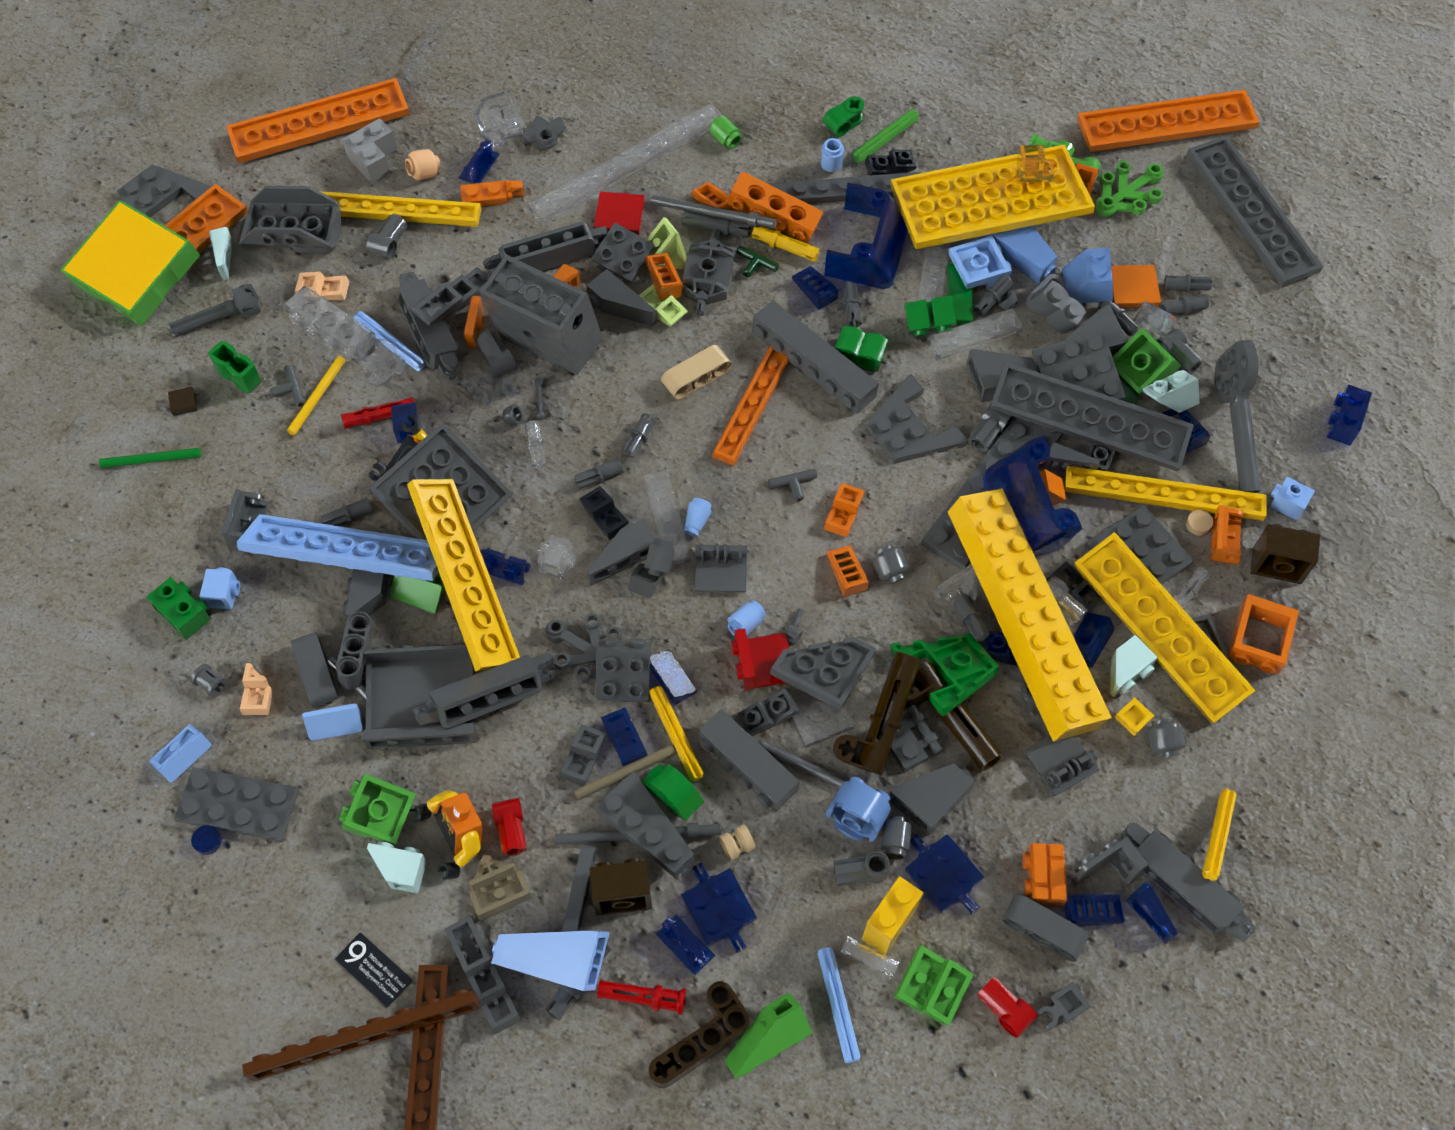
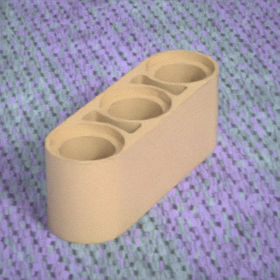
(696, 372)

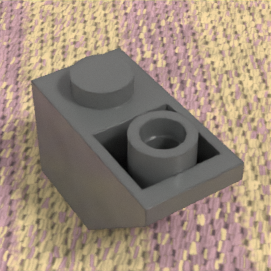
(366, 592)

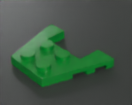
(960, 663)

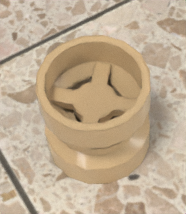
(737, 842)

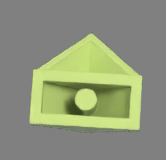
(668, 241)

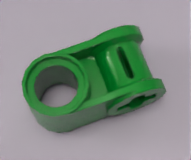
(845, 116)

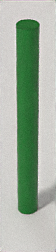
(150, 458)

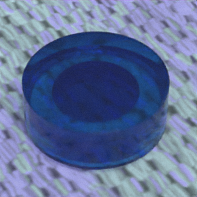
(206, 840)

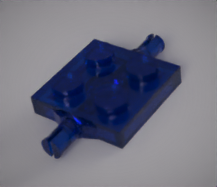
(944, 873)
(719, 907)

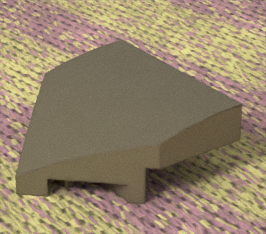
(497, 887)

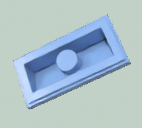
(333, 722)
(180, 753)

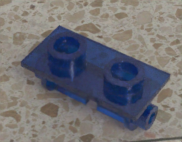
(480, 163)
(507, 569)
(685, 944)

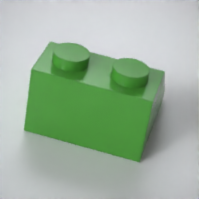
(1144, 361)

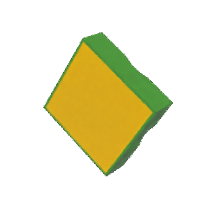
(130, 262)

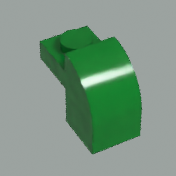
(674, 790)

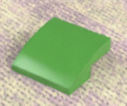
(933, 985)

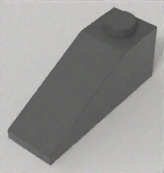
(619, 300)
(624, 551)

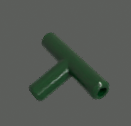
(756, 260)

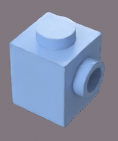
(1291, 498)
(219, 588)

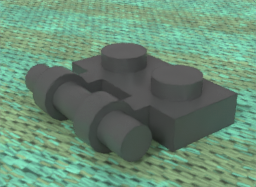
(906, 747)

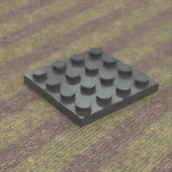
(441, 457)

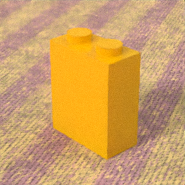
(892, 915)

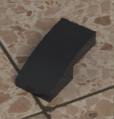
(603, 512)
(1077, 586)

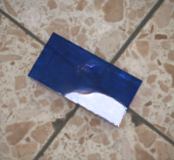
(624, 736)

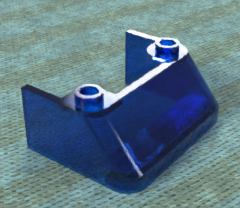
(876, 262)

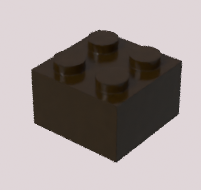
(1285, 553)
(620, 887)

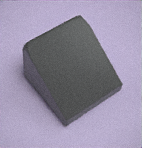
(642, 582)

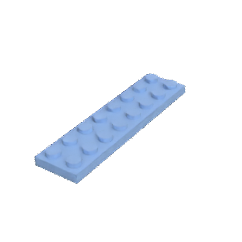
(340, 547)

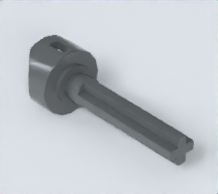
(241, 302)

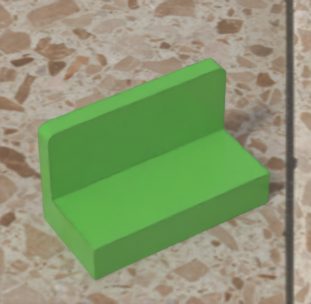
(418, 593)

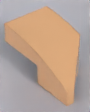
(256, 694)

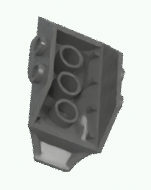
(292, 218)

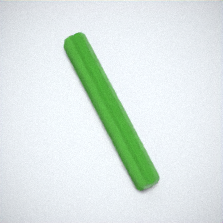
(885, 136)

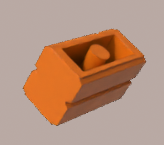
(1045, 874)

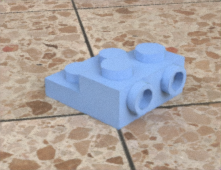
(980, 262)

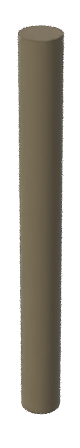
(623, 772)

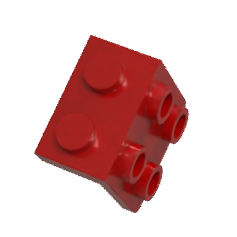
(757, 657)

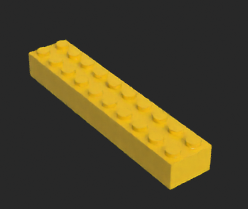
(1028, 615)

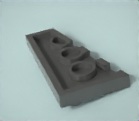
(644, 823)

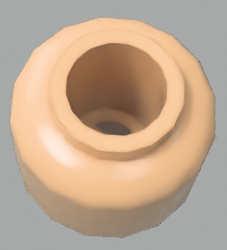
(422, 164)

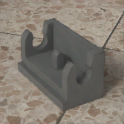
(241, 514)

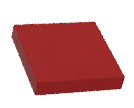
(620, 208)

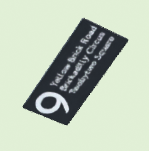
(373, 969)

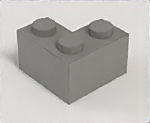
(369, 149)

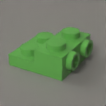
(376, 809)

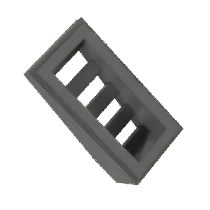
(1062, 456)

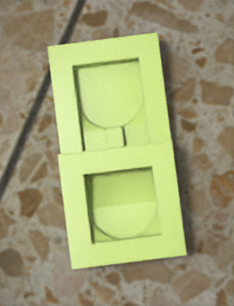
(667, 310)

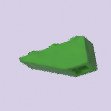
(771, 1032)

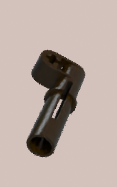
(958, 720)
(876, 751)

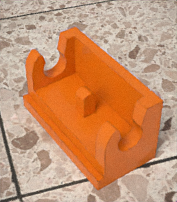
(1226, 535)

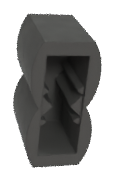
(1056, 305)

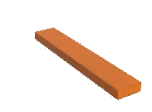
(751, 407)

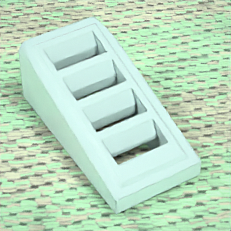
(222, 249)

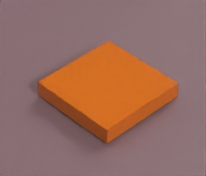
(1135, 285)

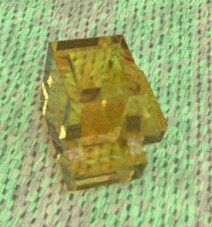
(1033, 166)

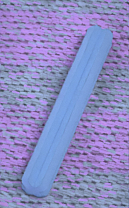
(410, 356)
(838, 1005)

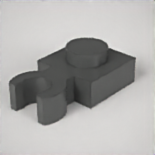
(1065, 1004)

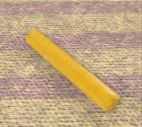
(676, 734)
(1219, 834)

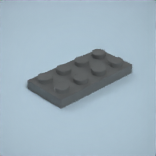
(237, 804)

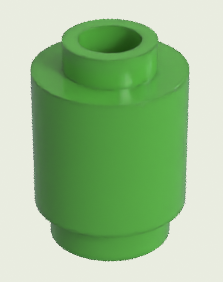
(725, 132)

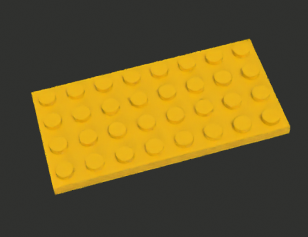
(987, 199)

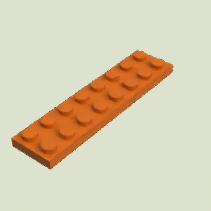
(317, 120)
(1167, 120)

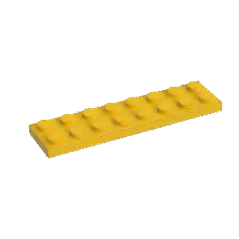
(463, 573)
(1164, 628)

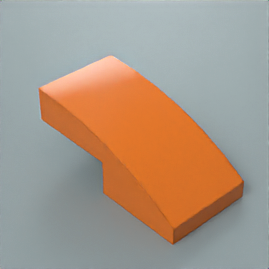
(844, 510)

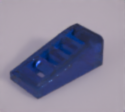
(819, 300)
(1200, 434)
(1149, 908)
(1086, 920)

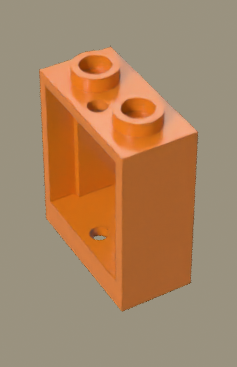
(1269, 613)

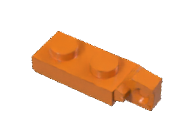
(491, 192)

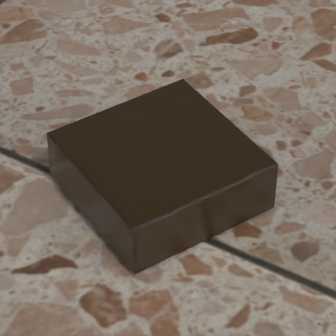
(182, 401)

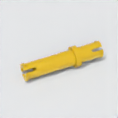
(786, 243)

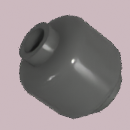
(890, 563)
(1166, 737)

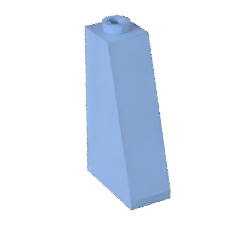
(559, 957)

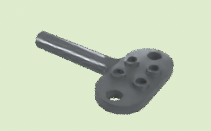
(1234, 378)

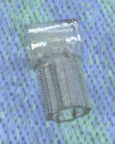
(1069, 606)

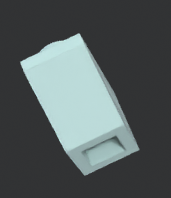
(1175, 391)
(1128, 664)
(399, 867)

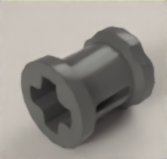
(208, 680)

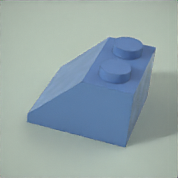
(1090, 276)

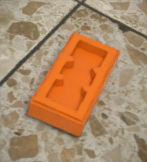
(474, 322)

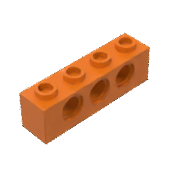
(792, 214)

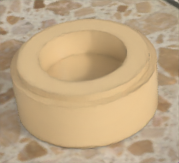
(1199, 522)

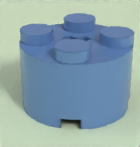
(859, 809)

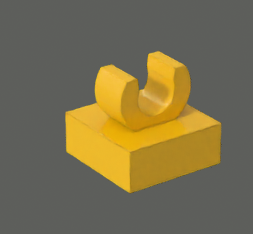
(1134, 716)

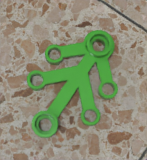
(1109, 204)

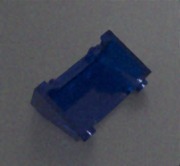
(1021, 481)

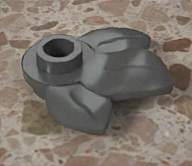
(544, 133)

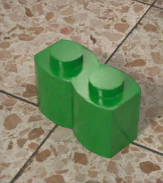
(862, 348)
(235, 367)

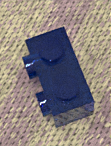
(1349, 414)

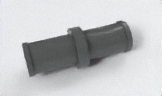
(1185, 305)

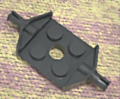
(707, 285)

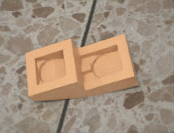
(327, 287)

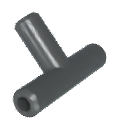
(292, 386)
(793, 480)

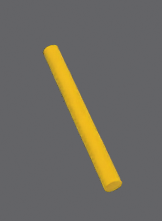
(316, 395)

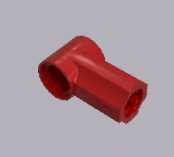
(509, 820)
(1012, 1012)

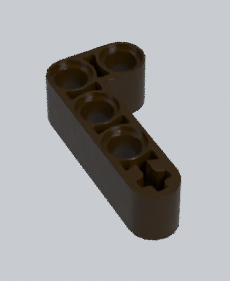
(695, 1040)

